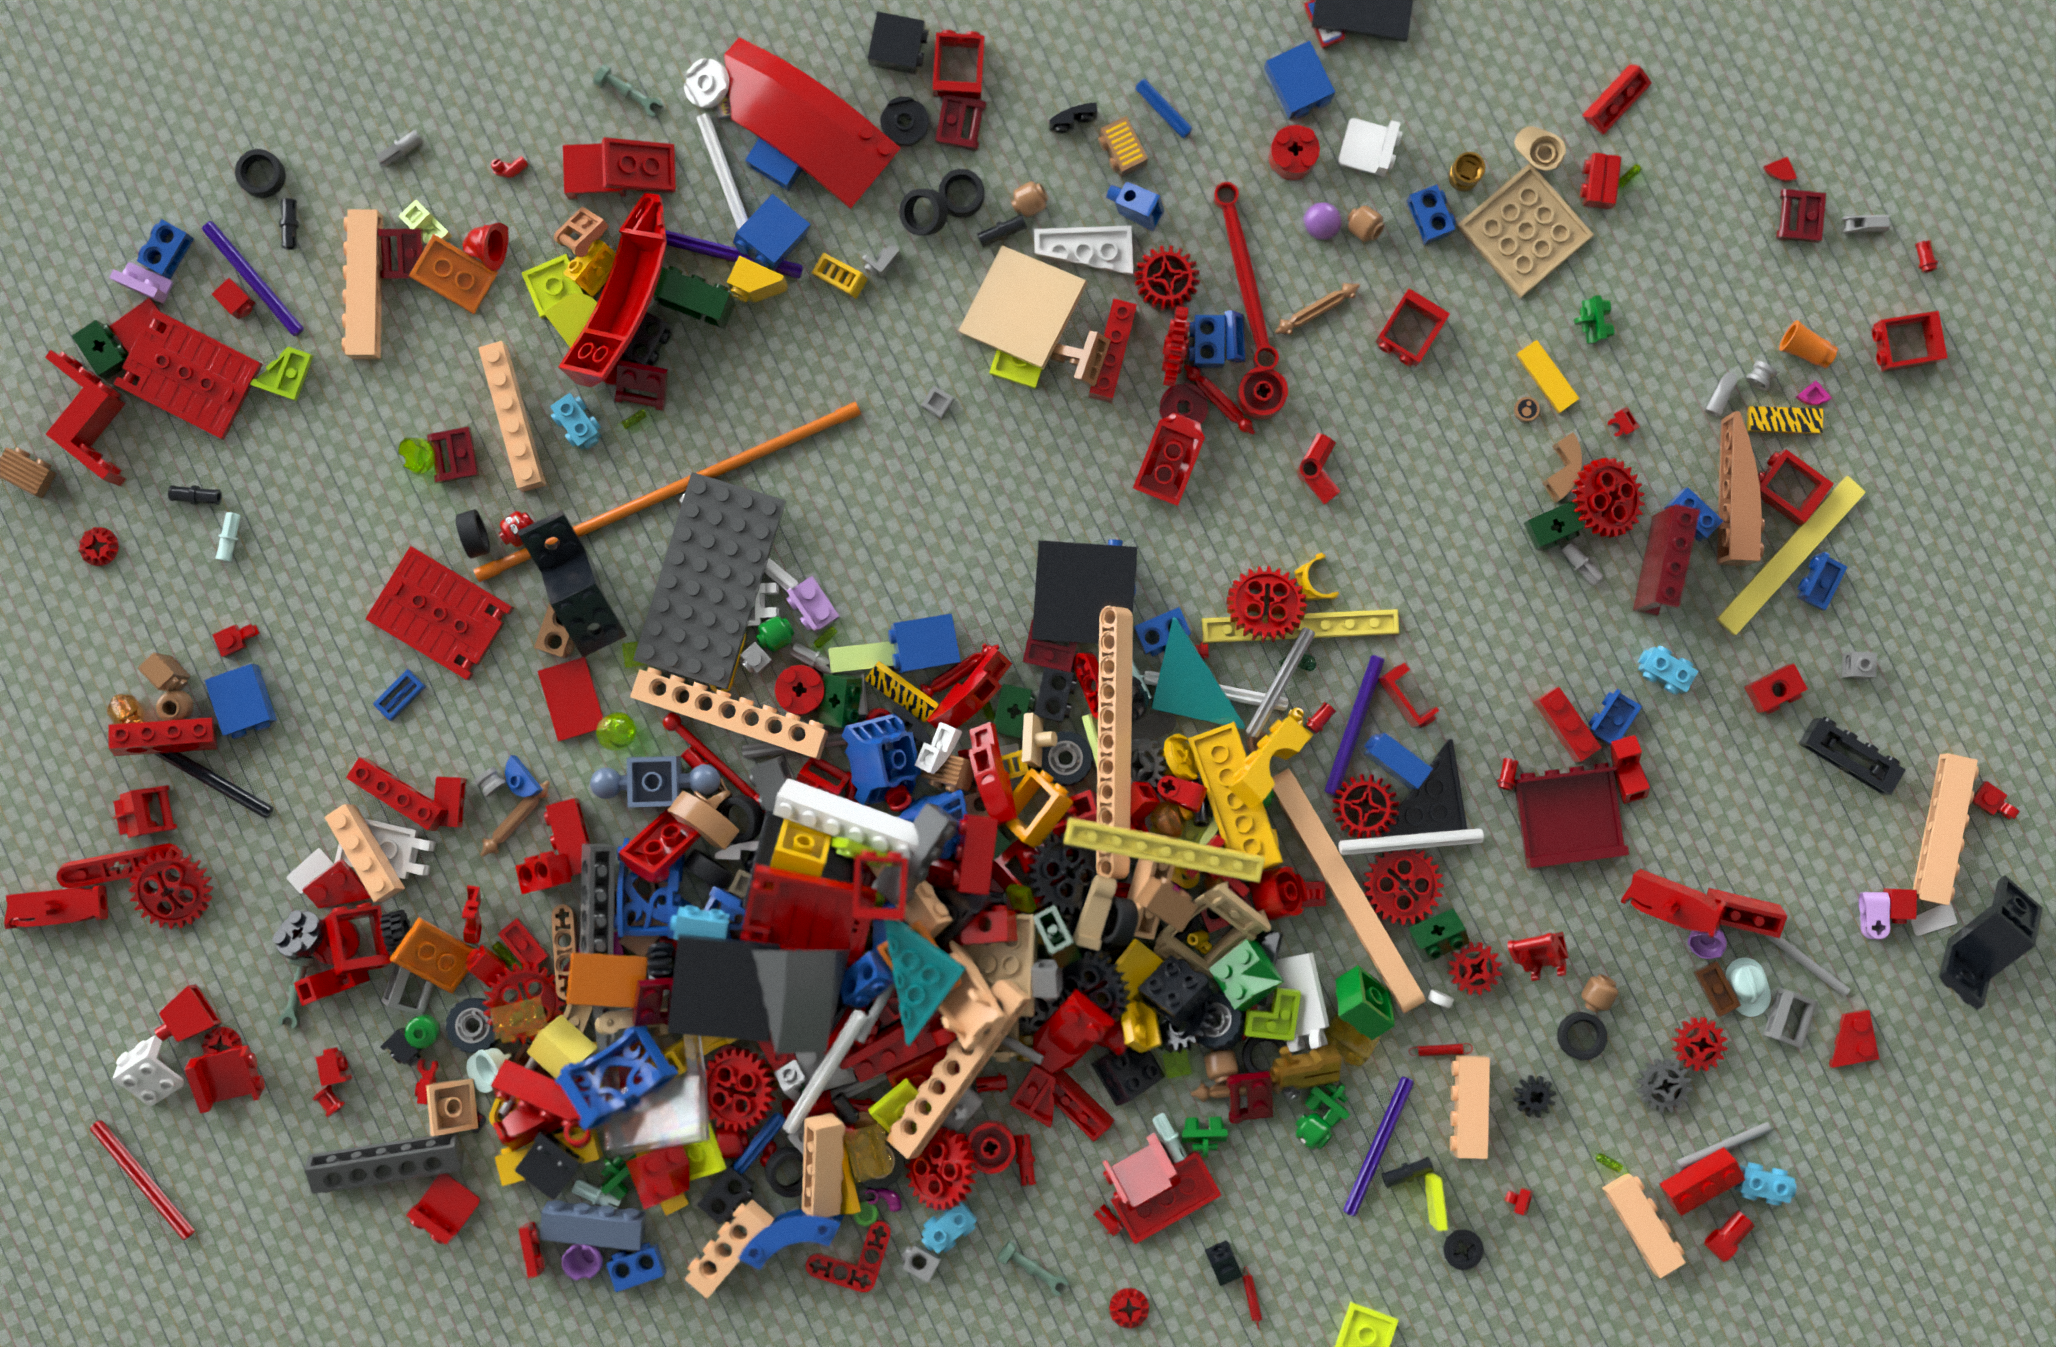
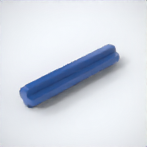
(1166, 111)
(759, 1142)

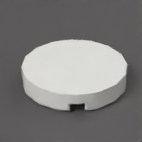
(706, 83)

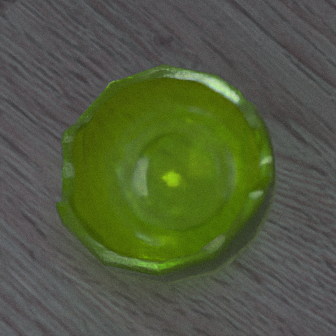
(418, 454)
(616, 731)

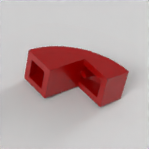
(1629, 773)
(1141, 805)
(327, 984)

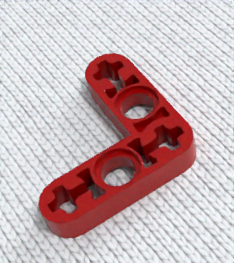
(863, 1266)

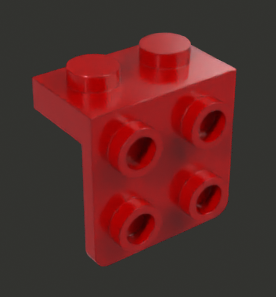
(444, 1209)

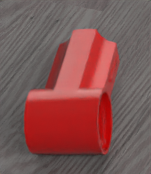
(1724, 1240)

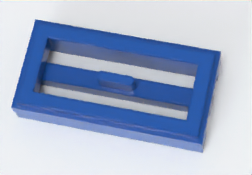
(1234, 336)
(414, 680)

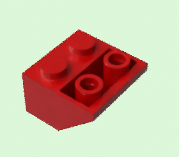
(1083, 808)

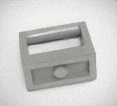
(396, 987)
(1779, 1015)

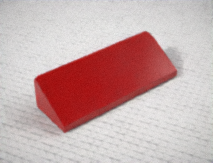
(1617, 98)
(1081, 1107)

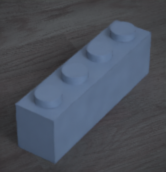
(593, 1225)

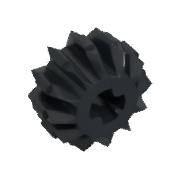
(661, 960)
(1539, 1087)

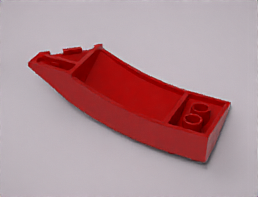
(805, 122)
(623, 297)

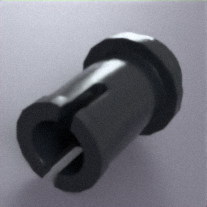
(845, 1108)

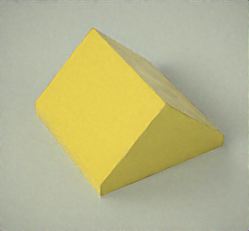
(560, 1045)

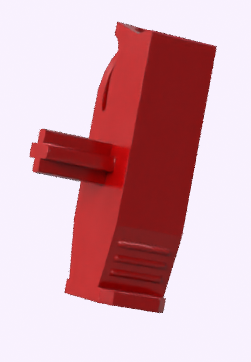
(1674, 903)
(56, 907)
(523, 1127)

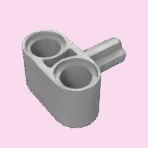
(963, 1110)

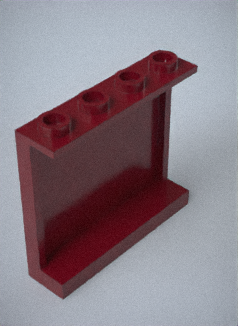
(1666, 559)
(1569, 816)

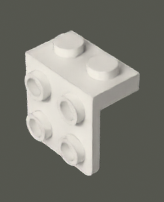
(1370, 146)
(145, 1075)

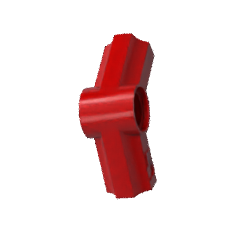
(1317, 456)

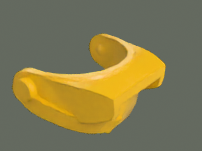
(1302, 579)

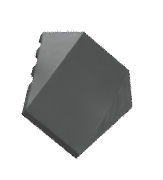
(801, 996)

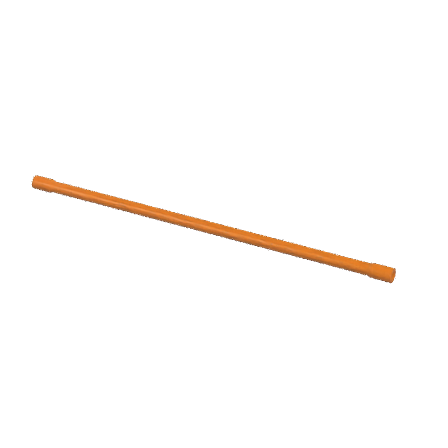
(838, 416)

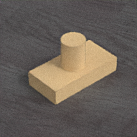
(1035, 739)

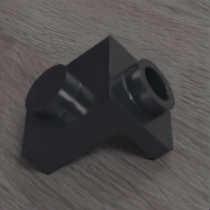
(1223, 1263)

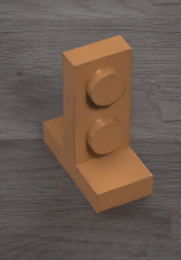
(1087, 360)

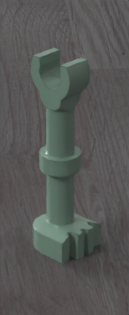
(604, 75)
(291, 1010)
(1009, 1252)

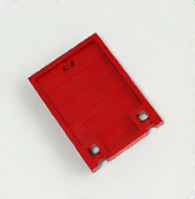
(189, 374)
(438, 612)
(806, 912)

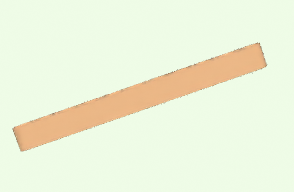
(1114, 731)
(1347, 891)

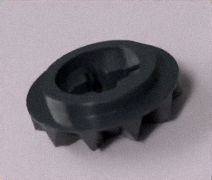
(1474, 1252)

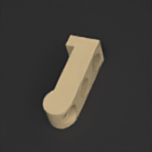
(1095, 913)
(621, 1020)

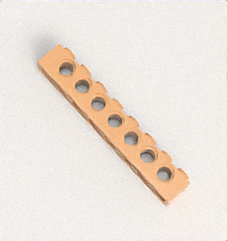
(645, 691)
(902, 1135)

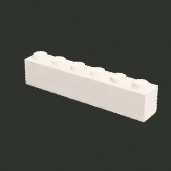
(845, 819)

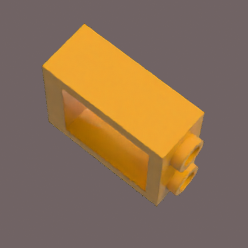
(1048, 816)

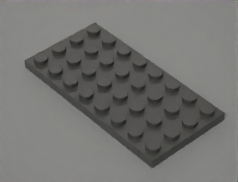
(709, 580)

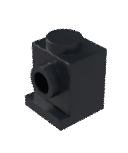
(400, 1049)

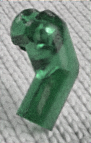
(1307, 662)

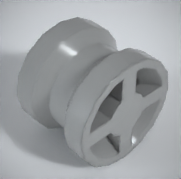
(1761, 375)
(489, 781)

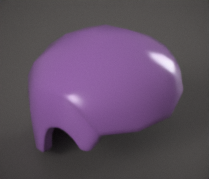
(1322, 221)
(1705, 946)
(582, 1261)

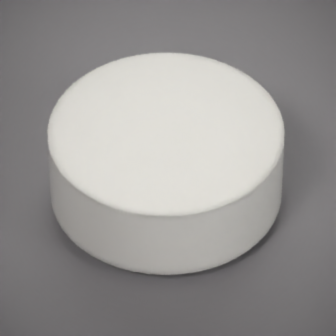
(1440, 998)

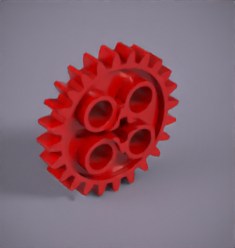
(1175, 346)
(1603, 503)
(1243, 602)
(151, 899)
(1387, 900)
(510, 980)
(733, 1111)
(939, 1183)

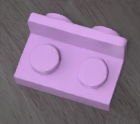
(143, 282)
(813, 605)

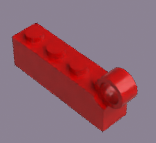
(929, 1038)
(541, 1095)

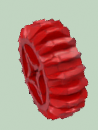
(1164, 258)
(1377, 809)

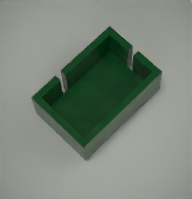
(694, 297)

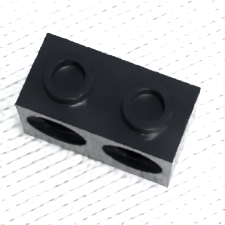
(652, 343)
(1048, 693)
(722, 1191)

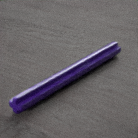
(724, 252)
(252, 278)
(1354, 725)
(1378, 1146)

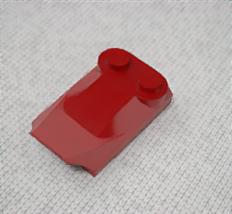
(1170, 458)
(658, 847)
(1070, 1032)

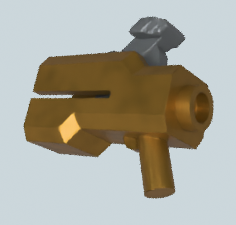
(1306, 1070)

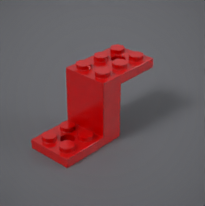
(86, 417)

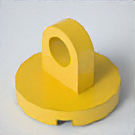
(1180, 758)

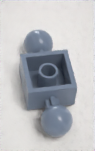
(654, 781)

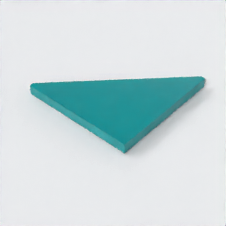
(1188, 684)
(920, 974)

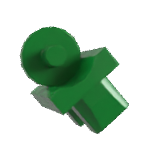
(1593, 321)
(1336, 1110)
(1193, 1134)
(614, 1183)

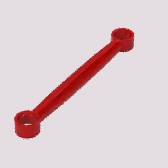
(1245, 274)

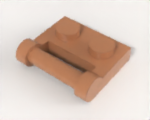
(584, 224)

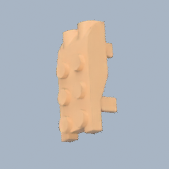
(970, 1006)

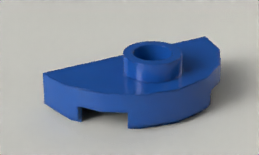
(520, 779)

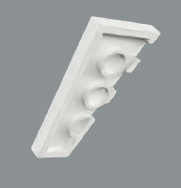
(1093, 247)

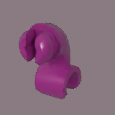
(888, 1195)

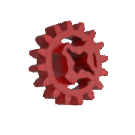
(1468, 977)
(1698, 1053)

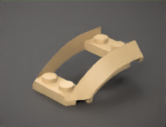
(1244, 918)

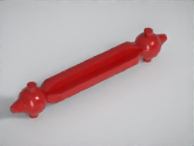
(1219, 399)
(956, 672)

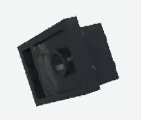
(572, 583)
(1990, 943)

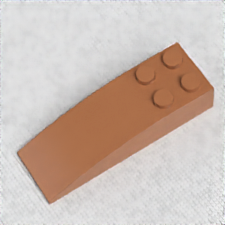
(1738, 497)

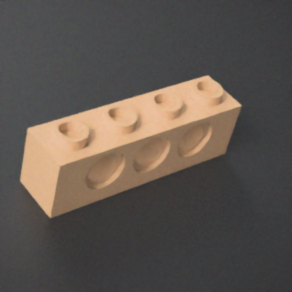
(707, 1279)

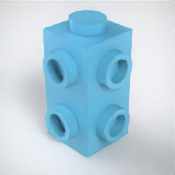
(580, 428)
(1662, 667)
(700, 922)
(1773, 1185)
(942, 1231)

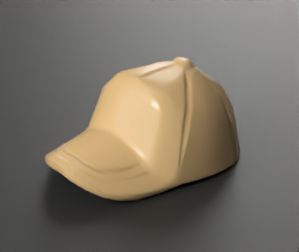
(1540, 147)

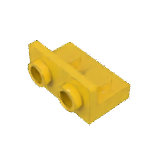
(592, 269)
(1140, 1026)

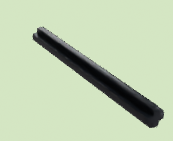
(217, 783)

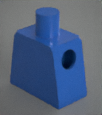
(1137, 204)

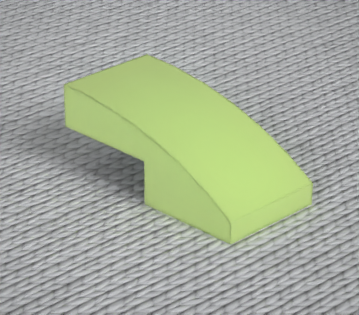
(418, 217)

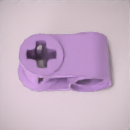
(1874, 910)

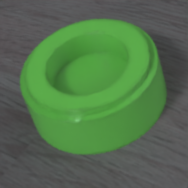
(868, 1214)

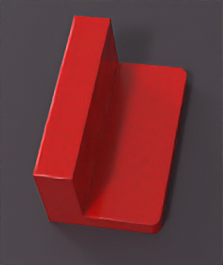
(451, 795)

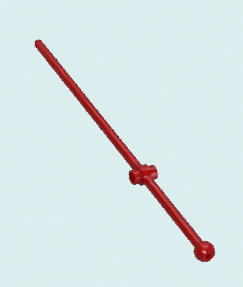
(673, 721)

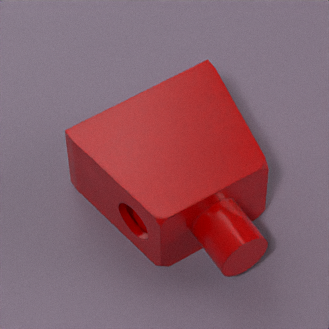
(186, 1016)

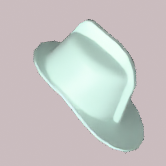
(1749, 986)
(484, 1067)

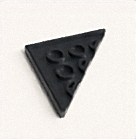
(1436, 803)
(962, 909)

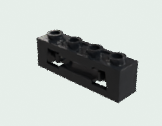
(1887, 777)

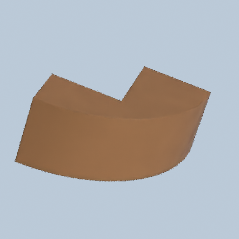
(1562, 482)
(704, 819)

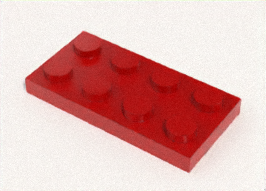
(1193, 1193)

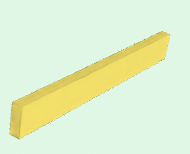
(1790, 555)
(1322, 624)
(1164, 850)

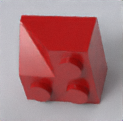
(660, 1175)

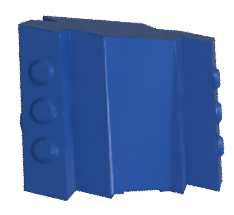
(880, 757)
(951, 803)

